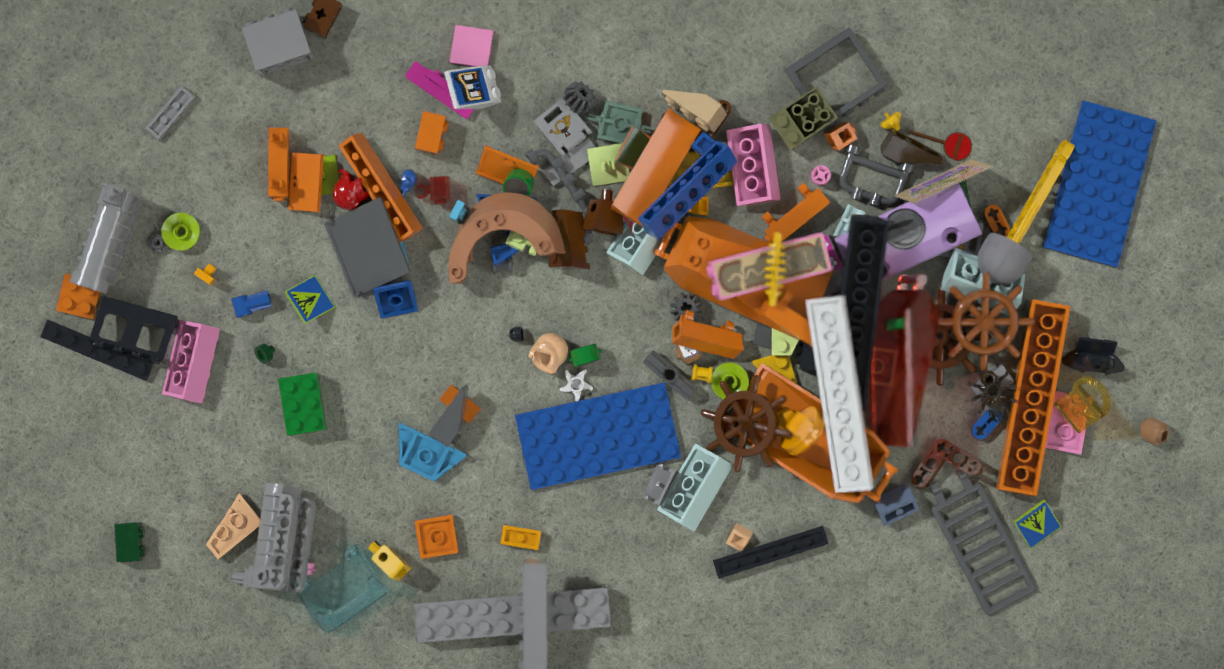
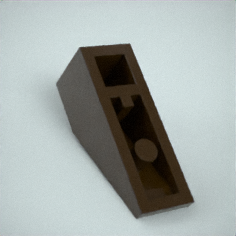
(907, 150)

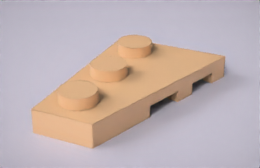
(235, 527)

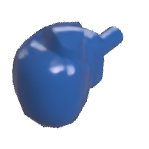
(408, 181)

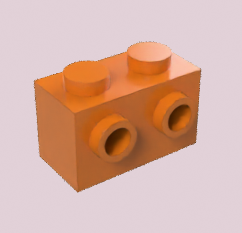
(431, 133)

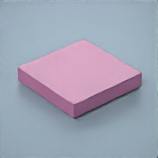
(471, 46)

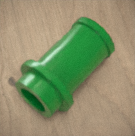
(895, 324)

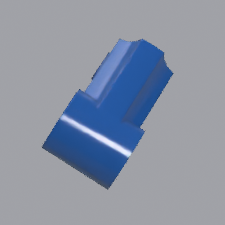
(247, 304)

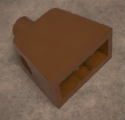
(601, 217)

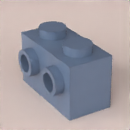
(894, 504)

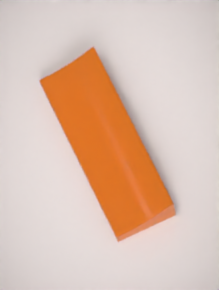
(656, 166)

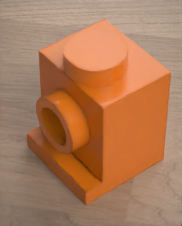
(848, 136)

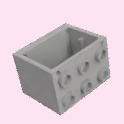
(277, 42)

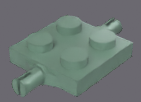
(617, 121)

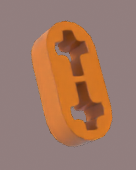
(1000, 219)

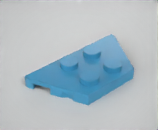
(425, 454)

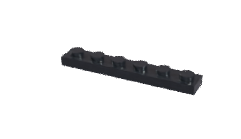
(81, 344)
(770, 552)

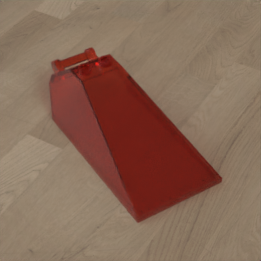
(902, 361)

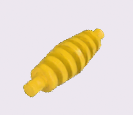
(773, 284)

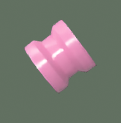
(823, 174)

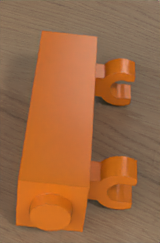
(278, 163)
(796, 217)
(787, 318)
(707, 338)

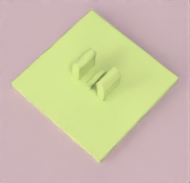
(604, 167)

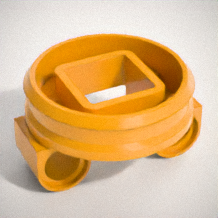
(805, 428)

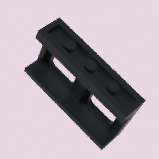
(137, 317)

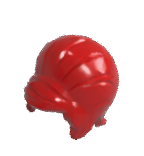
(349, 192)

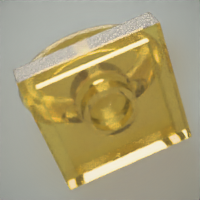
(1079, 407)

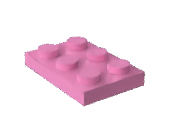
(1061, 433)

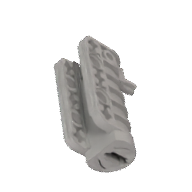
(107, 238)
(280, 541)

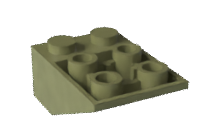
(803, 118)

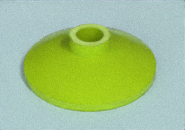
(172, 226)
(727, 370)

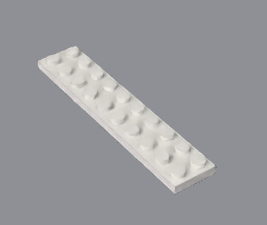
(839, 394)

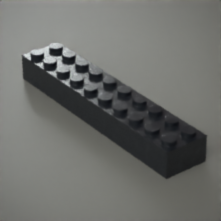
(862, 289)

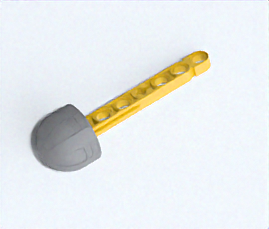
(1003, 255)

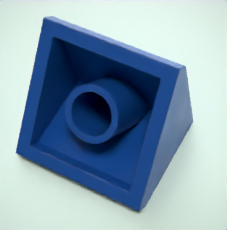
(395, 299)

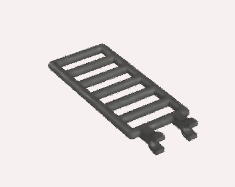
(963, 559)

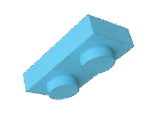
(458, 212)

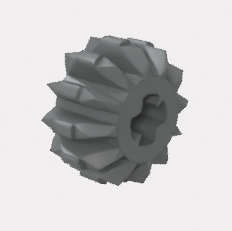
(579, 97)
(688, 301)

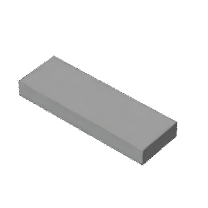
(170, 113)
(573, 161)

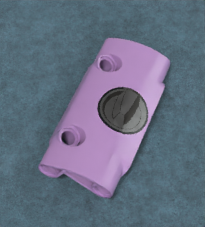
(920, 228)

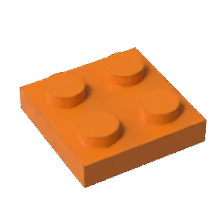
(77, 299)
(436, 536)

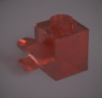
(438, 189)

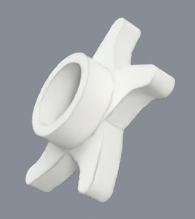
(576, 384)

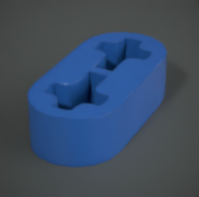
(989, 427)

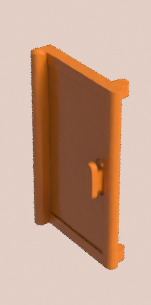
(496, 165)
(308, 182)

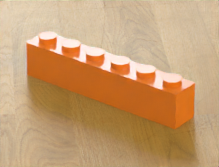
(380, 184)

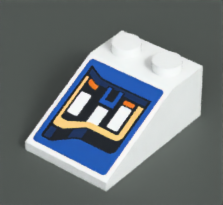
(473, 87)

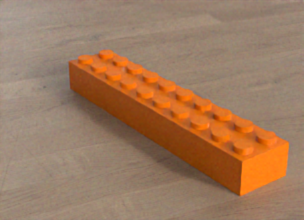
(1035, 395)

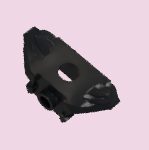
(1094, 356)

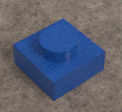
(702, 143)

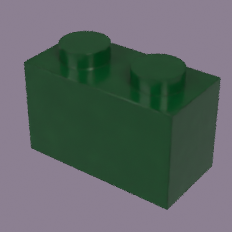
(129, 542)

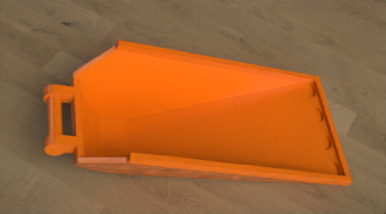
(709, 240)
(815, 462)

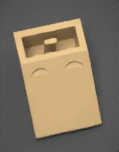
(697, 106)

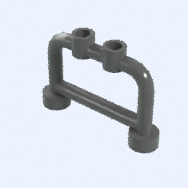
(858, 193)

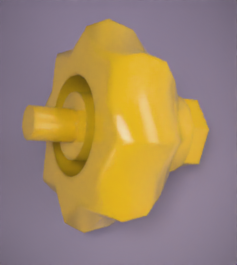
(891, 121)

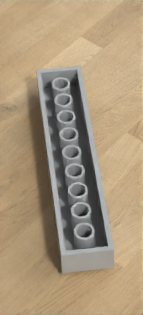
(501, 615)

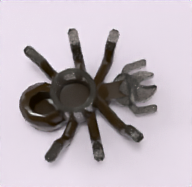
(993, 392)

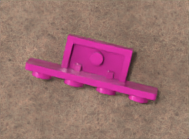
(434, 85)

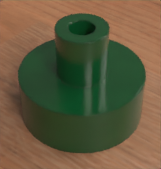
(264, 353)

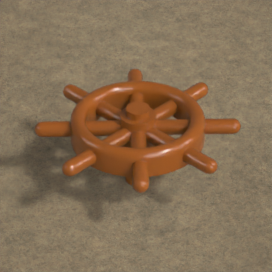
(985, 321)

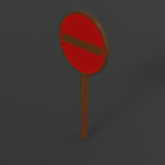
(956, 146)

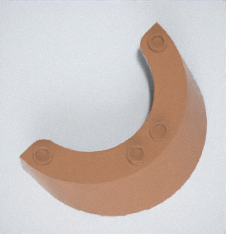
(501, 212)

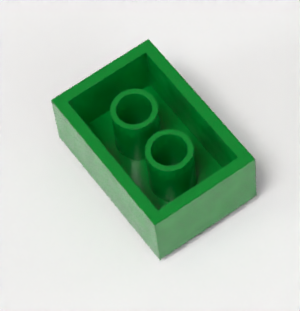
(302, 404)

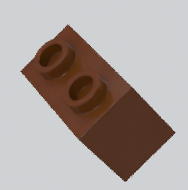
(323, 26)

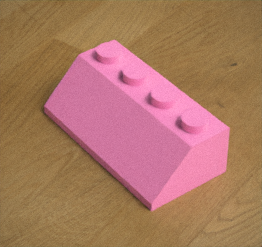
(755, 171)
(191, 361)

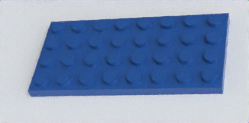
(1099, 184)
(597, 436)

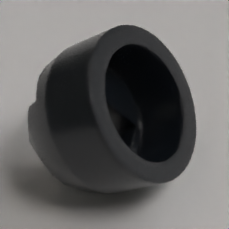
(516, 334)

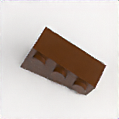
(572, 233)

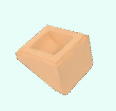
(739, 537)

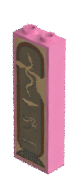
(746, 271)

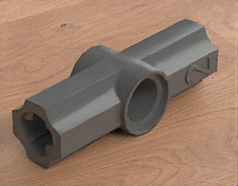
(660, 365)

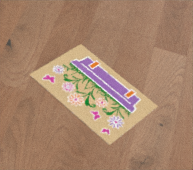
(942, 181)

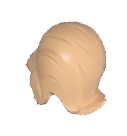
(549, 352)

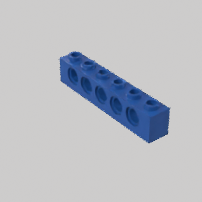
(687, 190)

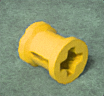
(702, 373)

